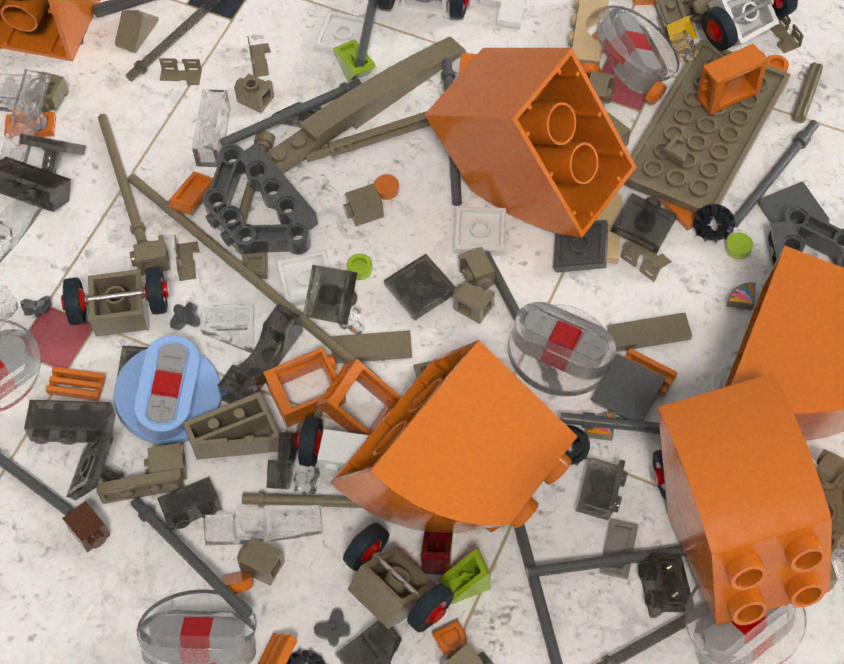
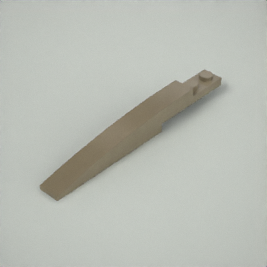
(363, 102)

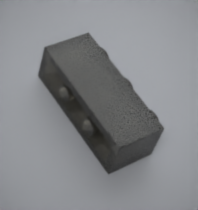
(33, 184)
(68, 421)

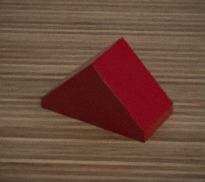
(436, 553)

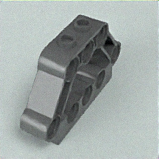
(811, 231)
(263, 237)

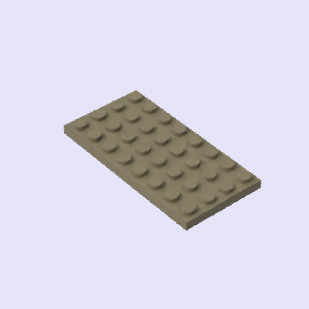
(714, 142)

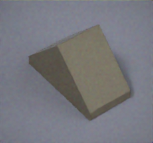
(134, 29)

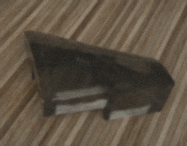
(281, 470)
(372, 646)

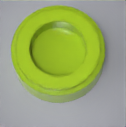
(739, 245)
(361, 264)

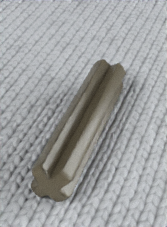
(807, 92)

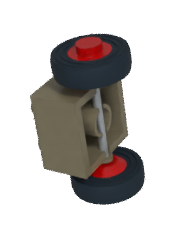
(116, 300)
(392, 583)

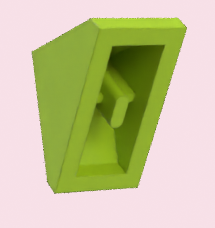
(346, 56)
(468, 577)

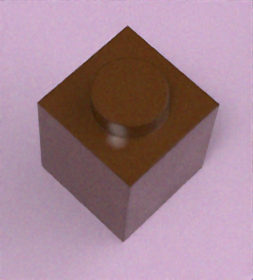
(86, 527)

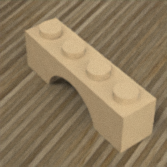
(583, 44)

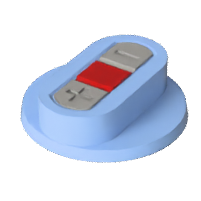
(164, 389)

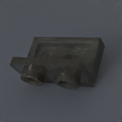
(601, 487)

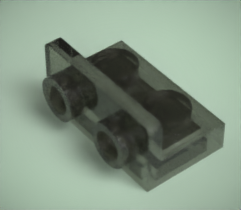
(189, 503)
(664, 583)

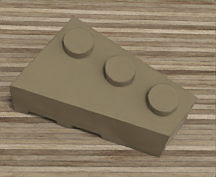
(233, 430)

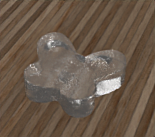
(354, 324)
(305, 482)

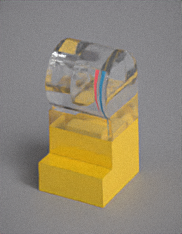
(681, 37)

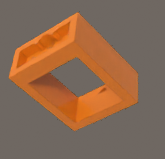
(716, 93)
(294, 369)
(341, 384)

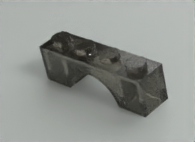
(276, 339)

